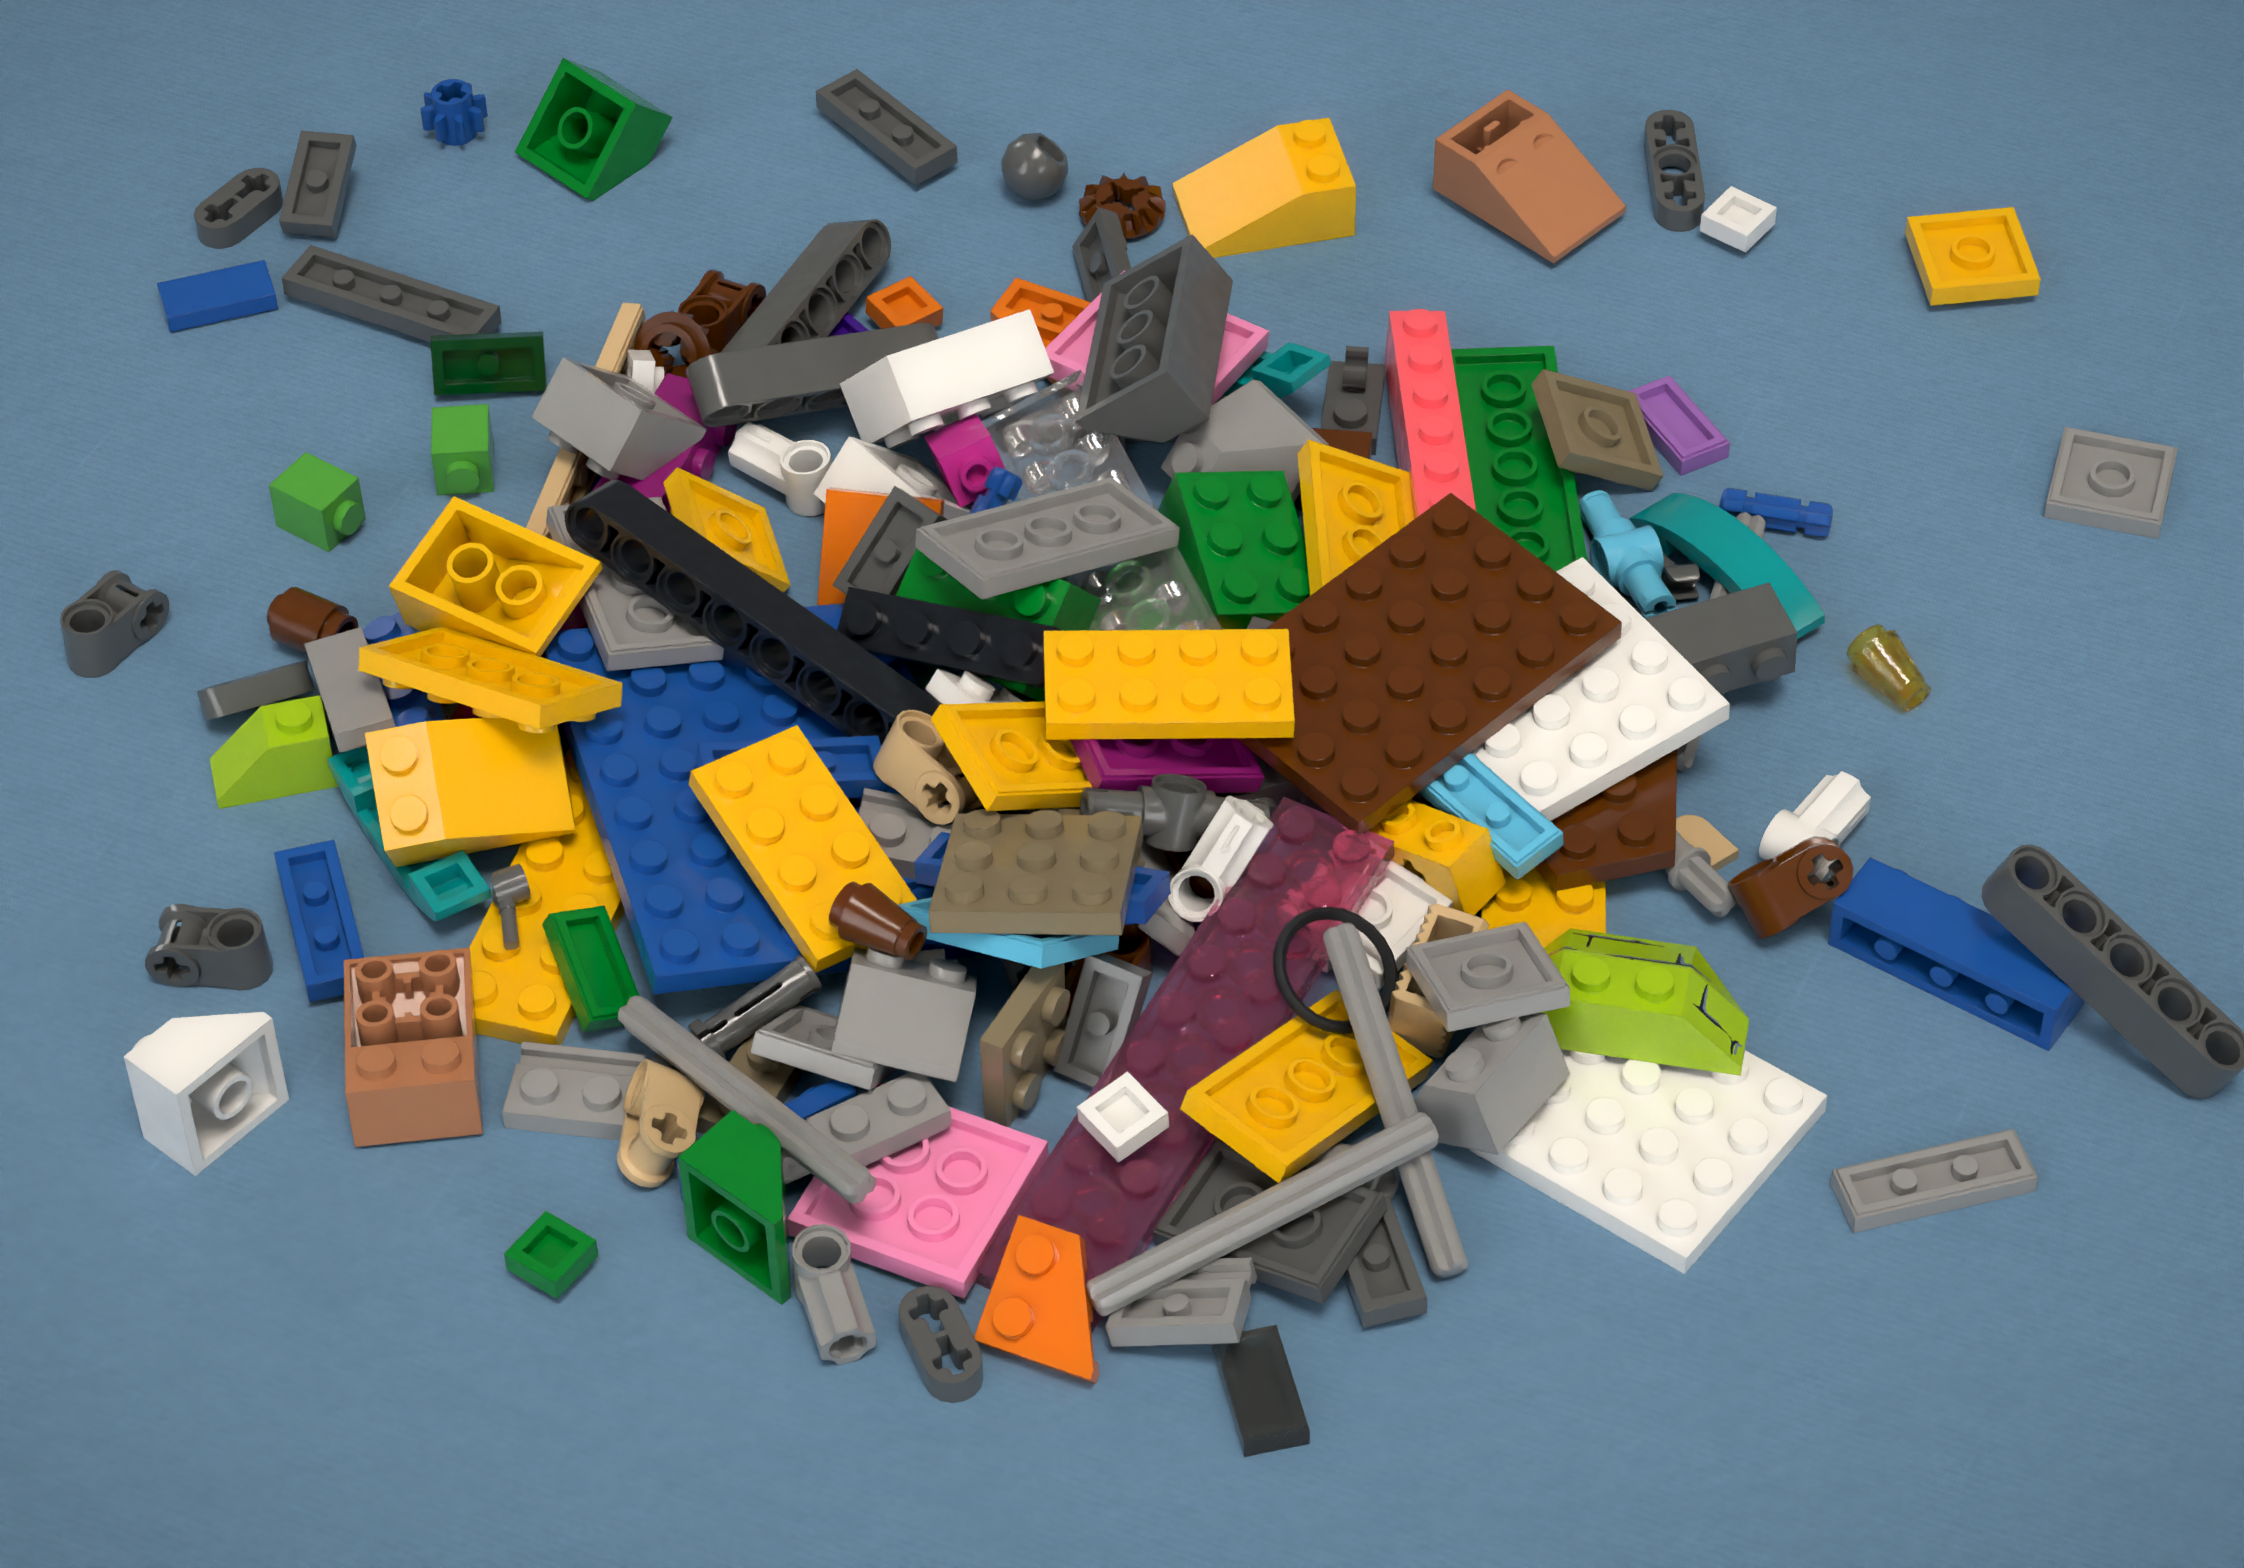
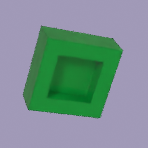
(551, 1254)

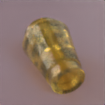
(1887, 666)

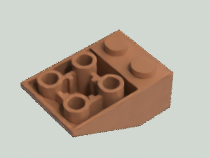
(1524, 177)
(411, 1047)

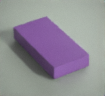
(1680, 427)

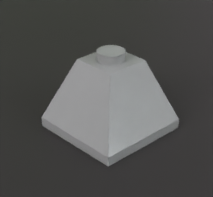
(1245, 433)

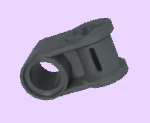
(107, 626)
(214, 947)

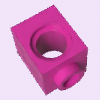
(964, 457)

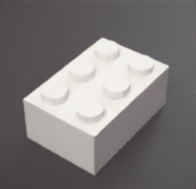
(948, 380)

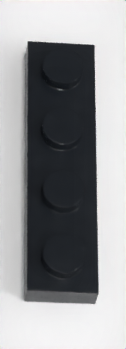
(945, 636)

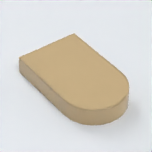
(1702, 834)

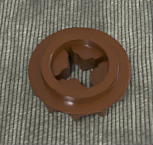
(1145, 200)
(670, 330)

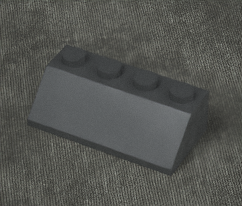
(1157, 346)

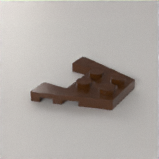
(1618, 830)

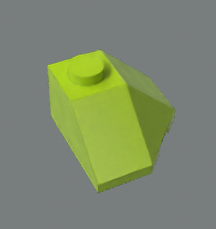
(275, 754)

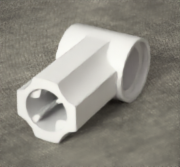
(783, 465)
(1827, 812)
(1219, 856)

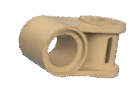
(923, 768)
(657, 1122)

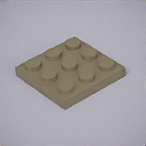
(1037, 873)

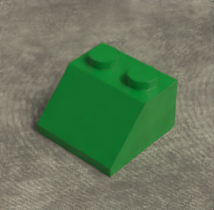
(591, 131)
(739, 1202)

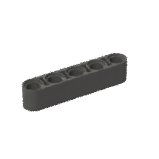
(818, 286)
(791, 375)
(2115, 971)

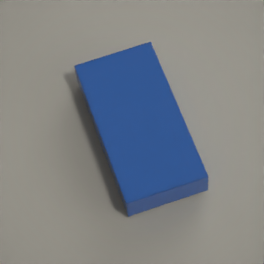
(217, 296)

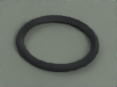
(1281, 975)

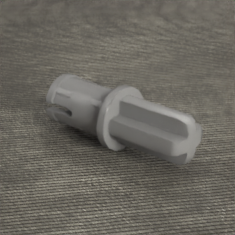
(1696, 875)

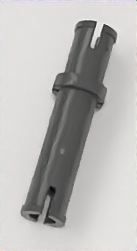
(754, 1009)

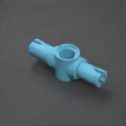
(1626, 554)

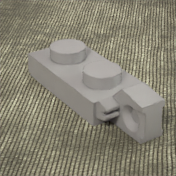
(879, 1121)

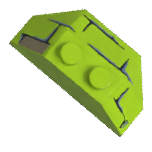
(1646, 1003)

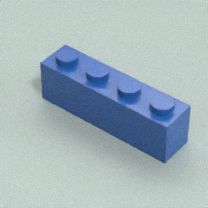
(1950, 953)

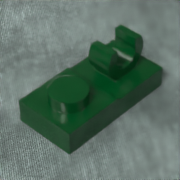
(488, 363)

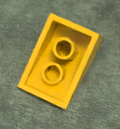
(1271, 192)
(491, 580)
(466, 787)

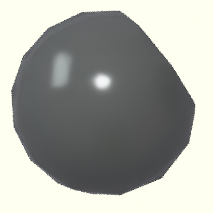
(1034, 166)

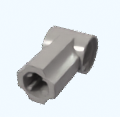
(831, 1294)

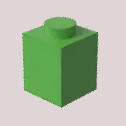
(462, 449)
(317, 502)

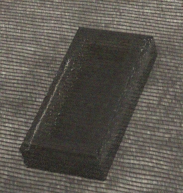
(1261, 1392)

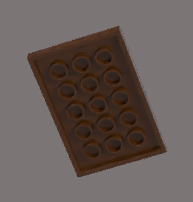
(1423, 660)

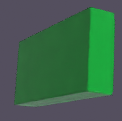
(591, 965)

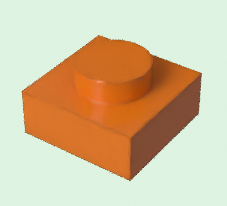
(903, 305)

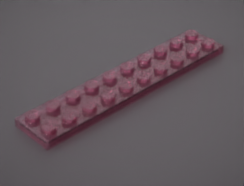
(1201, 1017)

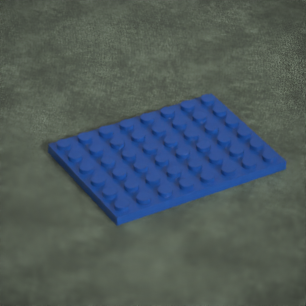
(676, 875)

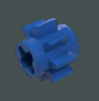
(454, 112)

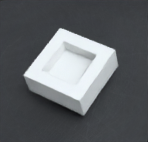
(1738, 219)
(643, 370)
(1123, 1116)

